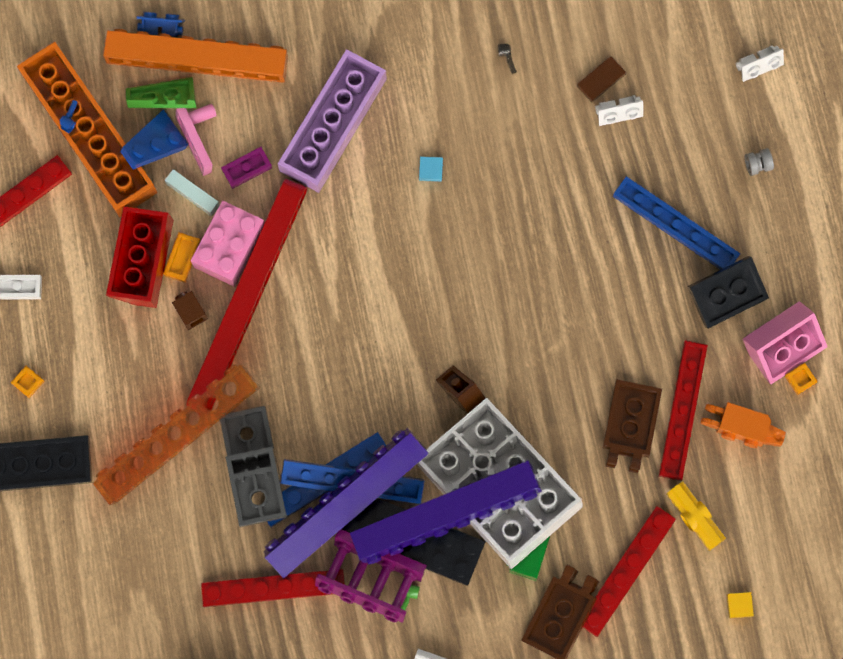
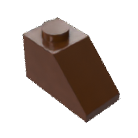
(461, 389)

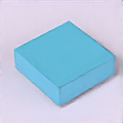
(431, 169)

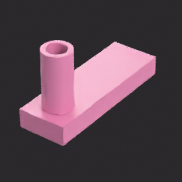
(186, 122)

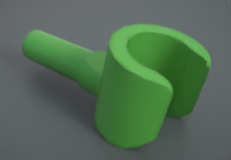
(412, 593)

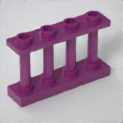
(408, 567)

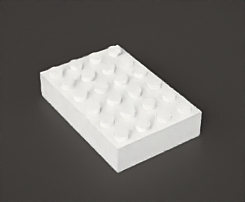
(487, 445)

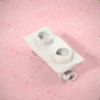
(769, 59)
(611, 113)

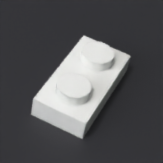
(20, 286)

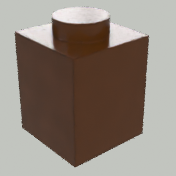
(189, 309)

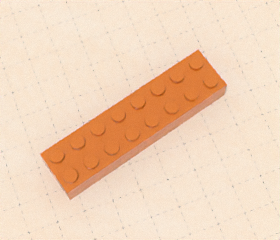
(93, 136)

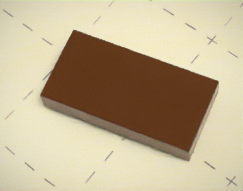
(601, 79)

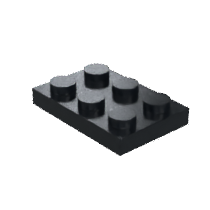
(728, 292)

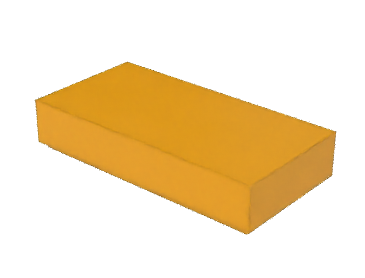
(179, 262)

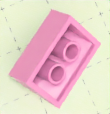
(785, 342)

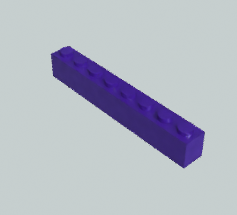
(345, 502)
(446, 512)

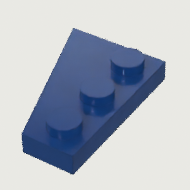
(154, 142)

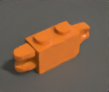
(744, 425)

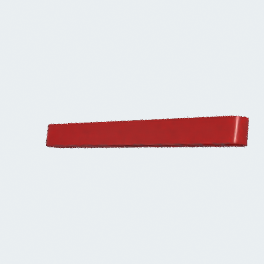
(250, 287)

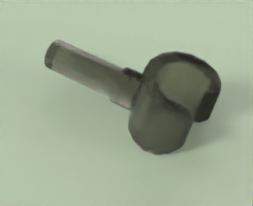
(505, 50)

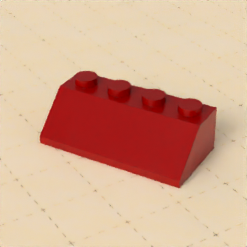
(140, 256)

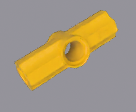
(696, 516)

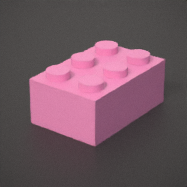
(227, 243)

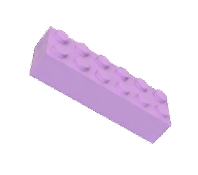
(332, 121)

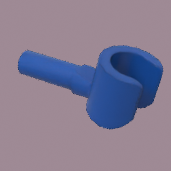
(66, 122)

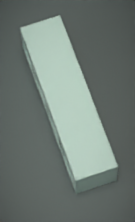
(192, 192)

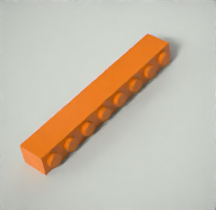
(196, 56)

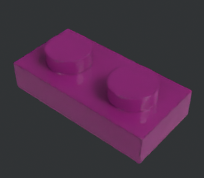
(246, 167)

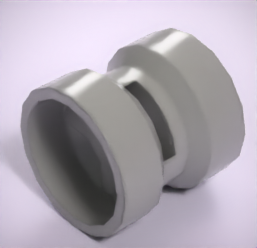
(759, 162)

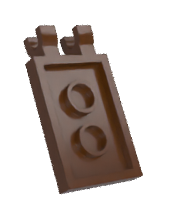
(631, 423)
(561, 614)

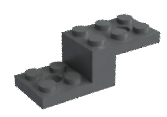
(252, 467)

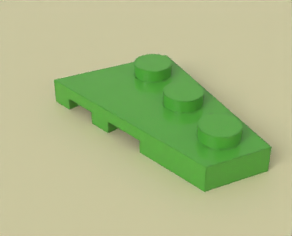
(166, 94)

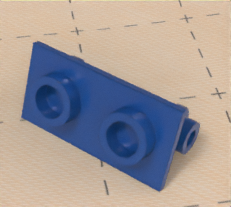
(169, 24)

